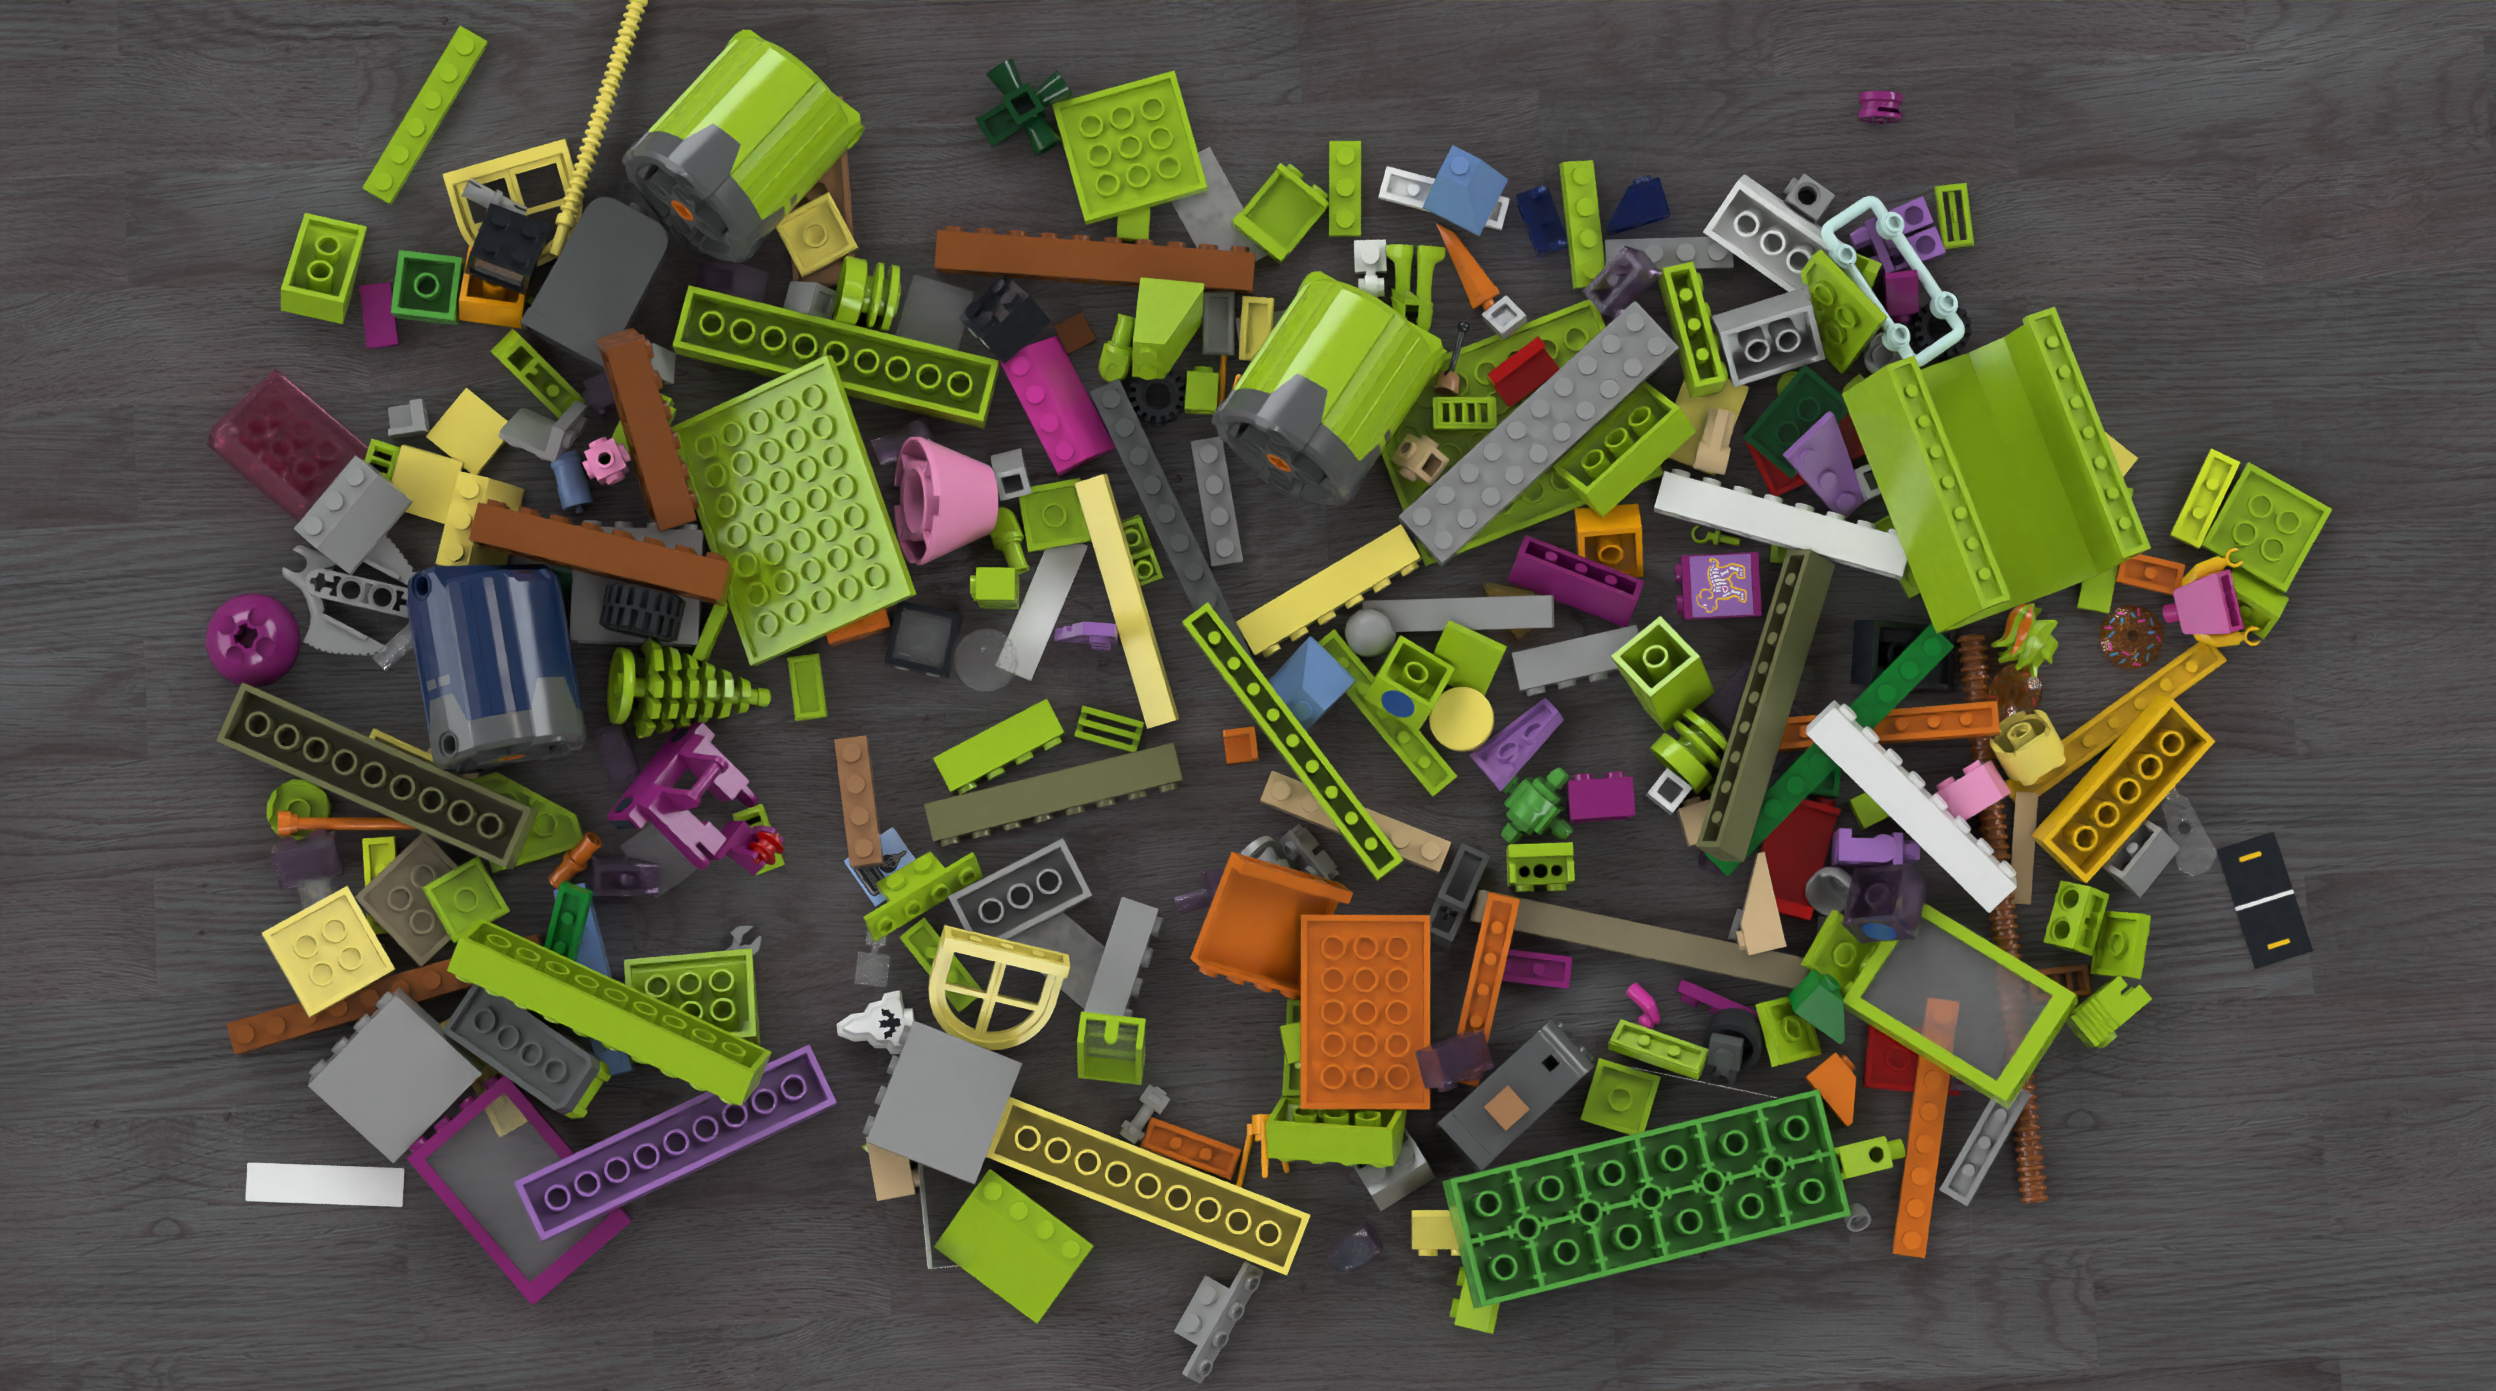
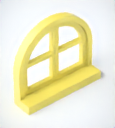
(507, 168)
(1004, 953)

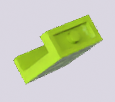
(1281, 213)

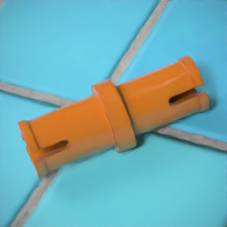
(575, 859)

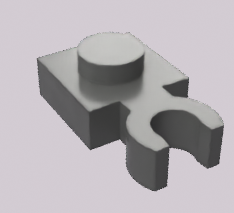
(1725, 1056)

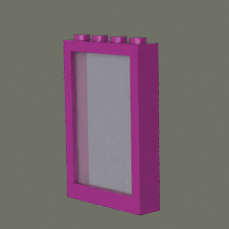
(474, 1173)

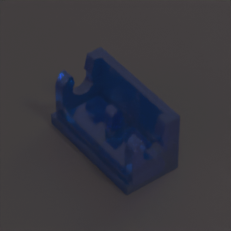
(1541, 221)

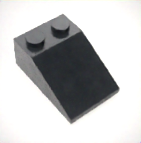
(1881, 642)

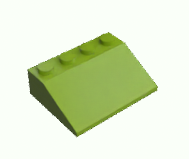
(703, 987)
(1013, 1246)

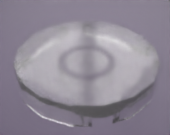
(986, 660)

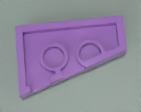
(1826, 466)
(1096, 634)
(1515, 744)

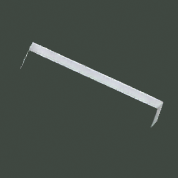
(925, 1219)

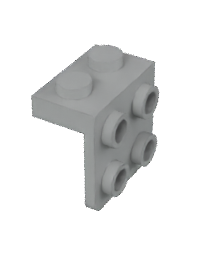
(545, 436)

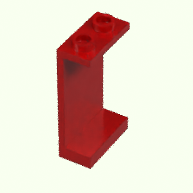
(1797, 852)

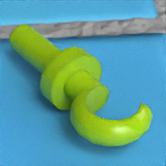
(1715, 537)

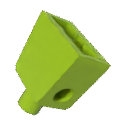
(1855, 1158)

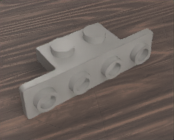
(1213, 1316)

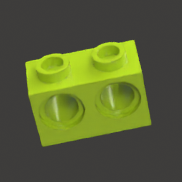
(2076, 918)

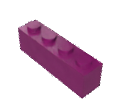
(1576, 581)

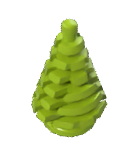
(673, 690)

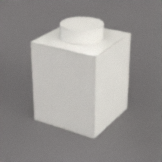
(1668, 791)

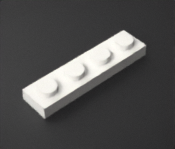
(1413, 189)

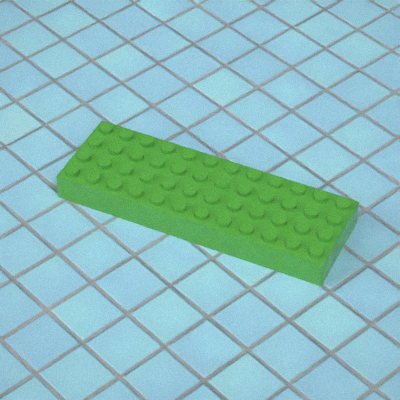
(1646, 1198)

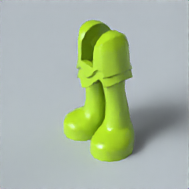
(1402, 298)

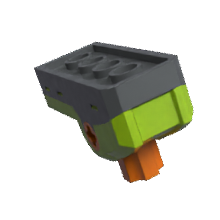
(528, 1051)

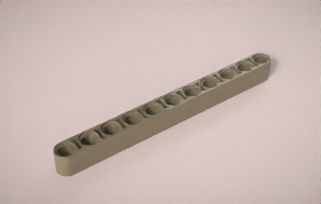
(1650, 942)

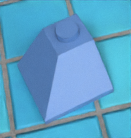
(1465, 191)
(1311, 682)

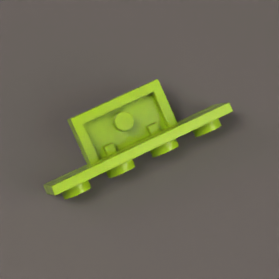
(918, 889)

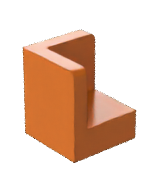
(1240, 745)

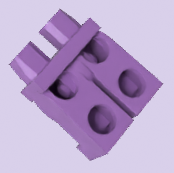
(1925, 243)
(1872, 851)

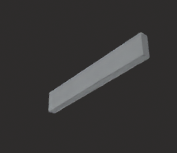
(1470, 612)

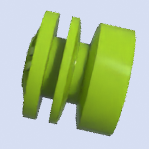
(867, 293)
(1692, 750)

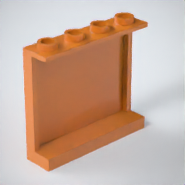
(1256, 923)

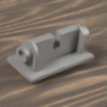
(1298, 846)

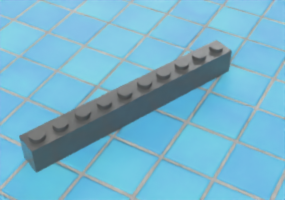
(1161, 503)

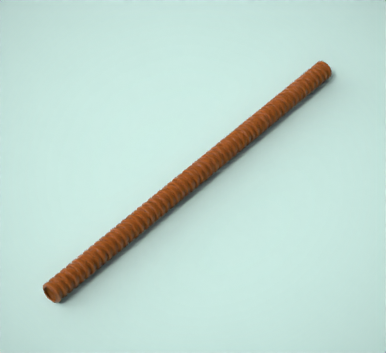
(2002, 915)

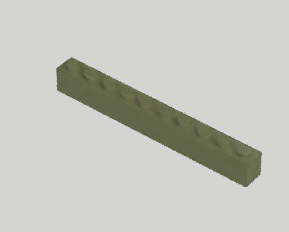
(1765, 705)

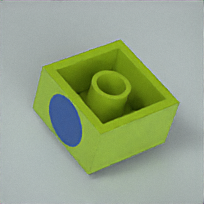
(1409, 683)

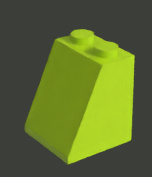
(1164, 324)
(1663, 673)

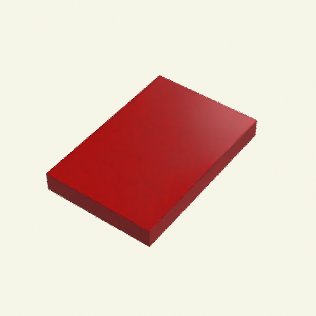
(1890, 1064)

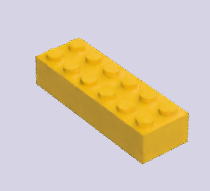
(2122, 788)

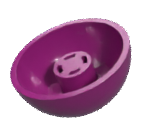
(266, 653)

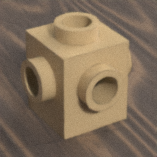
(1420, 459)

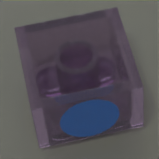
(1885, 903)

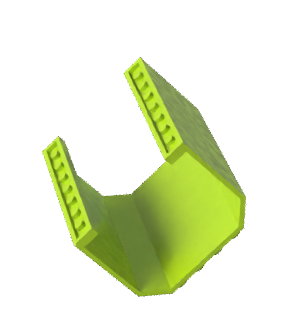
(1996, 473)

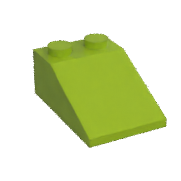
(323, 268)

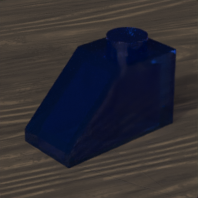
(1640, 206)

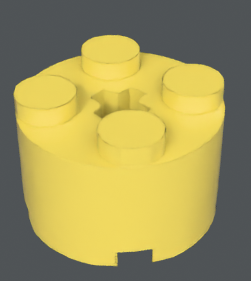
(2028, 746)

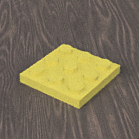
(328, 952)

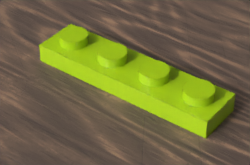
(1582, 221)

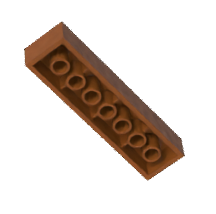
(600, 553)

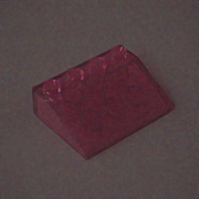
(284, 444)

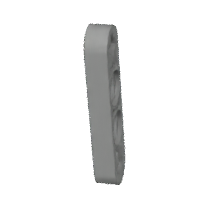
(367, 589)

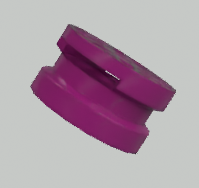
(1880, 107)

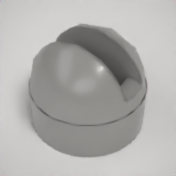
(1858, 1219)

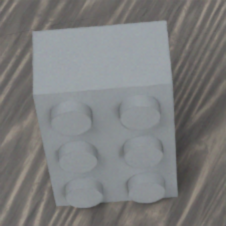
(1768, 337)

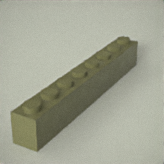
(1054, 793)

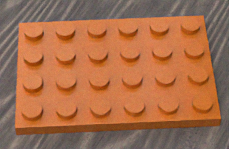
(1364, 1011)

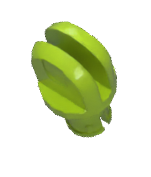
(1117, 353)
(1007, 538)

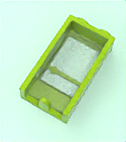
(1111, 1048)

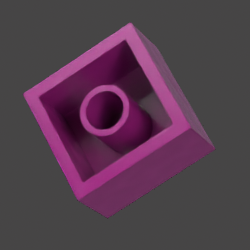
(1600, 798)

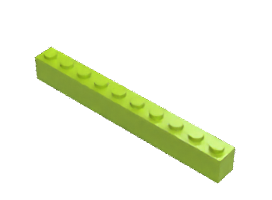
(1292, 741)

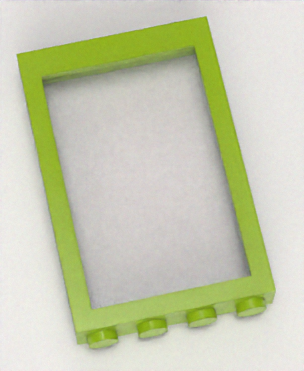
(1961, 1005)

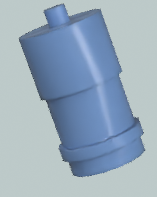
(571, 482)

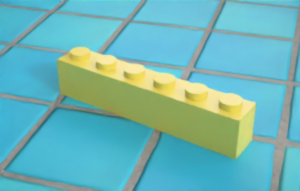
(1328, 591)

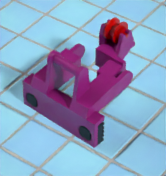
(667, 808)

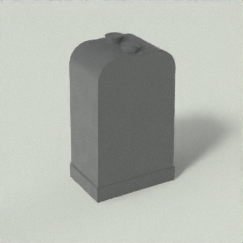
(598, 279)
(1539, 1076)

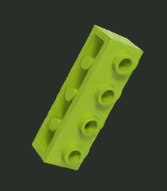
(1692, 330)

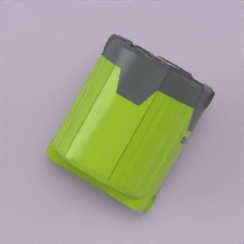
(740, 148)
(1327, 391)

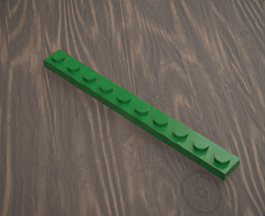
(1870, 709)

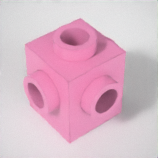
(615, 469)

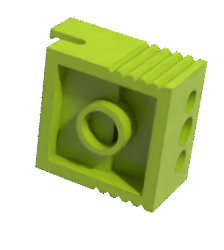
(1545, 855)
(2106, 1011)

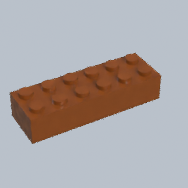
(646, 428)

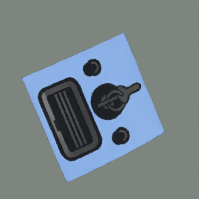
(895, 857)

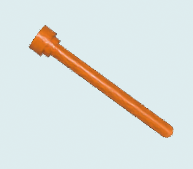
(291, 823)

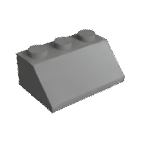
(353, 515)

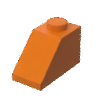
(1836, 1085)

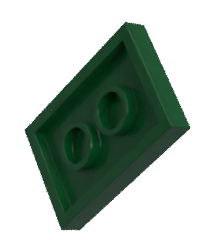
(1792, 415)

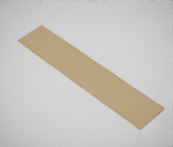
(2024, 845)

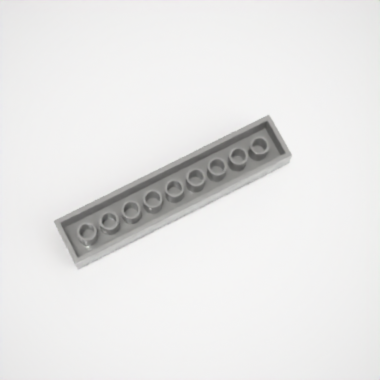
(1538, 433)

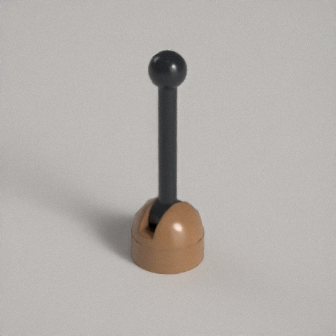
(1448, 381)

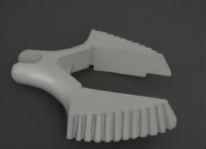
(324, 630)

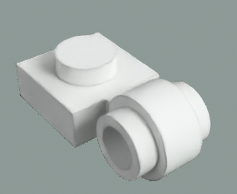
(1369, 260)

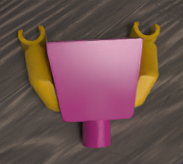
(2209, 605)

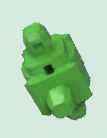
(1536, 807)

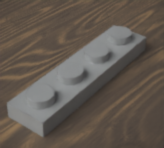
(1667, 252)
(1216, 502)
(1982, 1148)

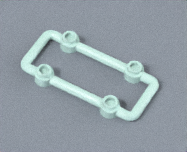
(1890, 226)

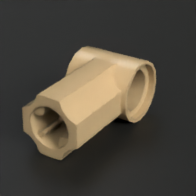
(1714, 449)

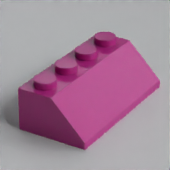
(1057, 405)

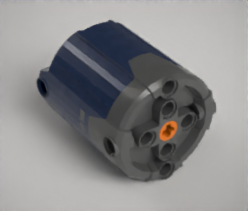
(494, 665)

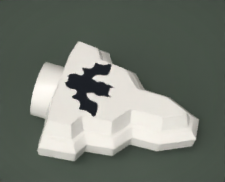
(880, 1023)

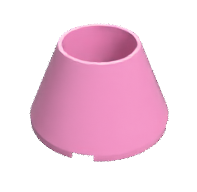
(942, 500)

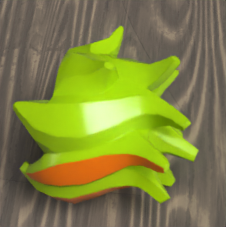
(2027, 638)

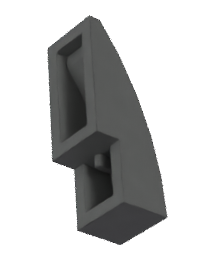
(1456, 894)

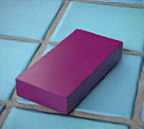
(379, 323)

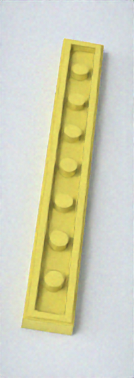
(1127, 601)

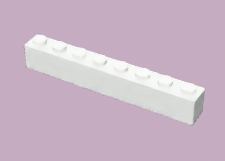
(1780, 524)
(1912, 806)

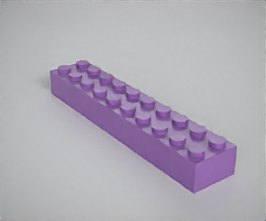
(671, 1147)

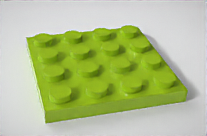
(1130, 147)

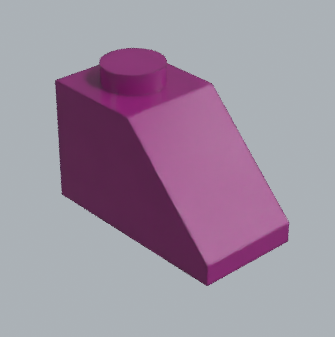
(1900, 295)

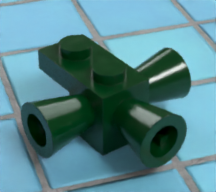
(1023, 108)

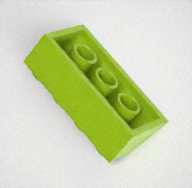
(1624, 448)
(1334, 1134)

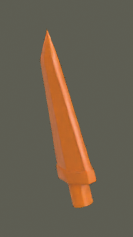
(1473, 278)

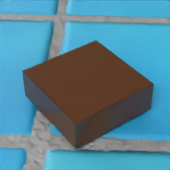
(1074, 333)

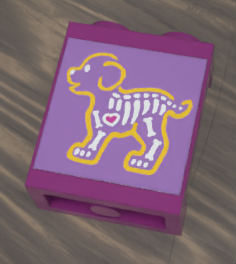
(1718, 586)

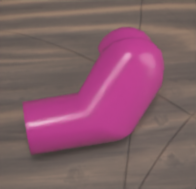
(1648, 1005)

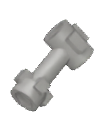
(1154, 1100)

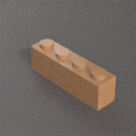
(859, 802)

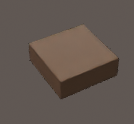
(1506, 1108)

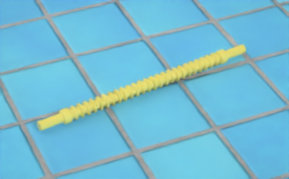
(566, 219)

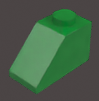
(1820, 1003)

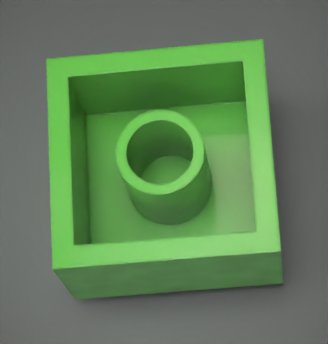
(427, 287)

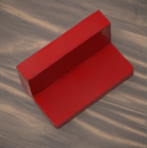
(1522, 372)

